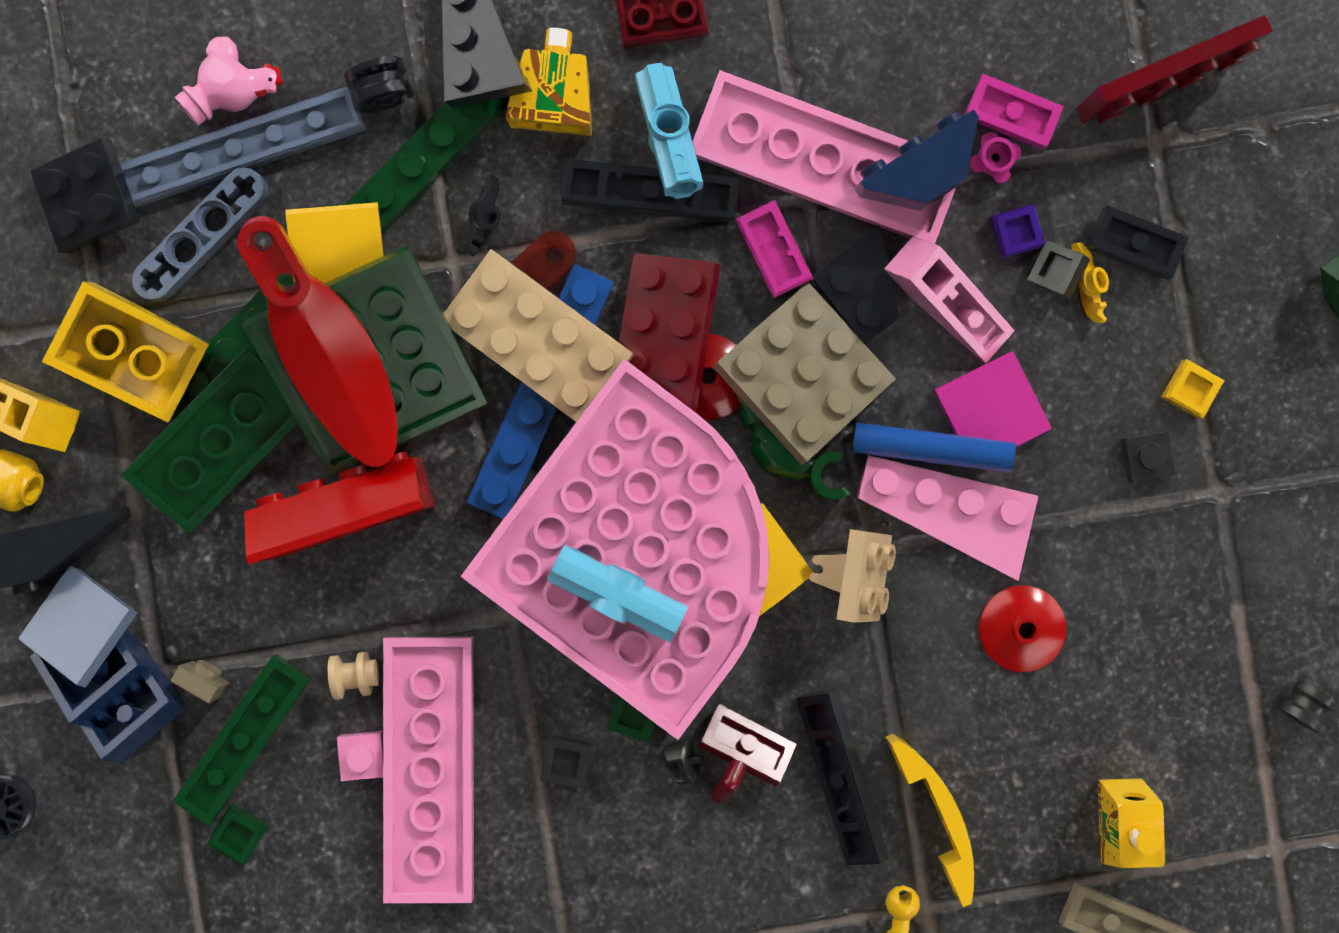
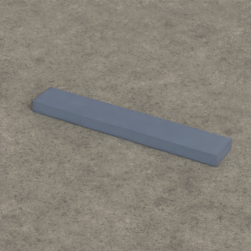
(242, 145)

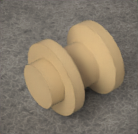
(358, 674)

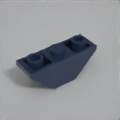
(925, 166)

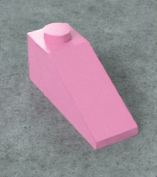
(949, 297)

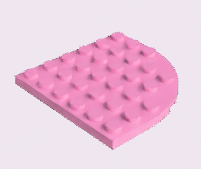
(663, 499)

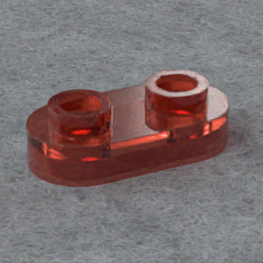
(534, 259)

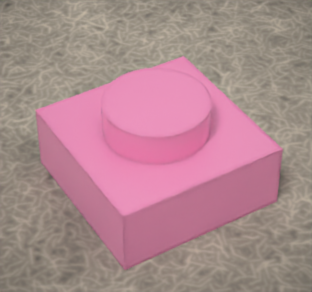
(360, 755)

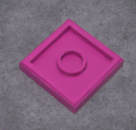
(993, 403)

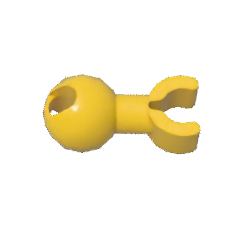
(902, 908)

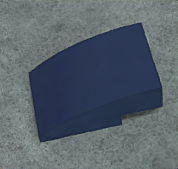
(122, 702)

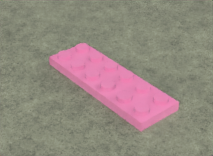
(805, 153)
(428, 769)

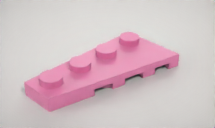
(963, 513)

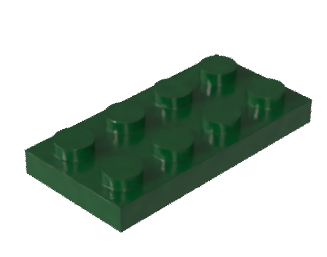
(213, 442)

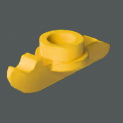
(1091, 285)

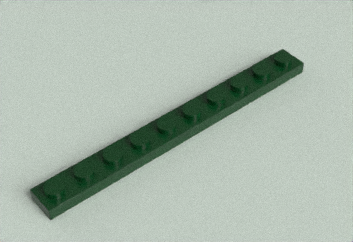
(393, 187)

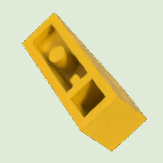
(35, 417)

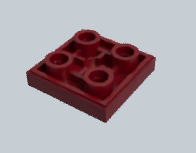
(660, 21)

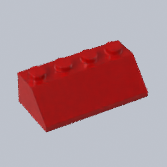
(336, 509)

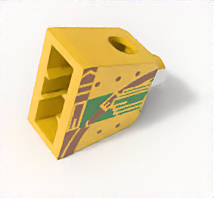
(558, 88)
(1130, 829)

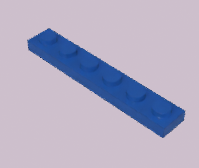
(530, 413)

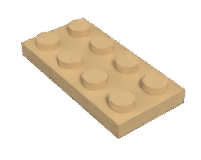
(534, 335)

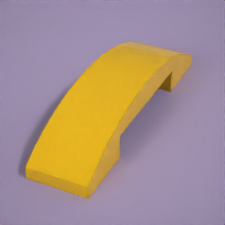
(956, 862)

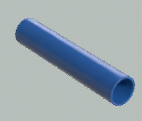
(934, 447)

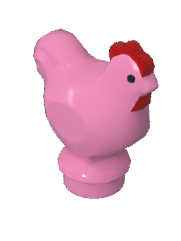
(226, 83)

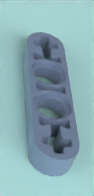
(195, 228)

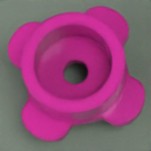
(1007, 153)

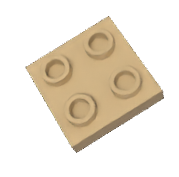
(859, 575)

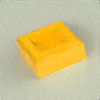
(1192, 389)

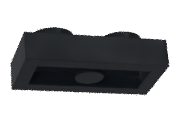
(1137, 242)

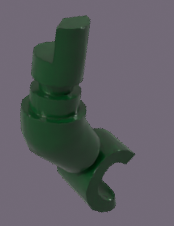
(778, 461)

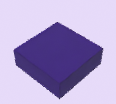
(1017, 231)

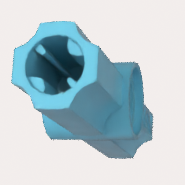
(672, 151)
(617, 593)

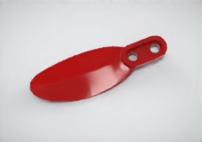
(323, 348)

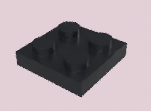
(84, 195)

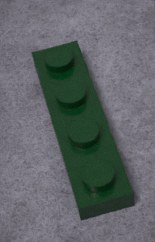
(242, 739)

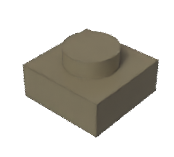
(201, 680)

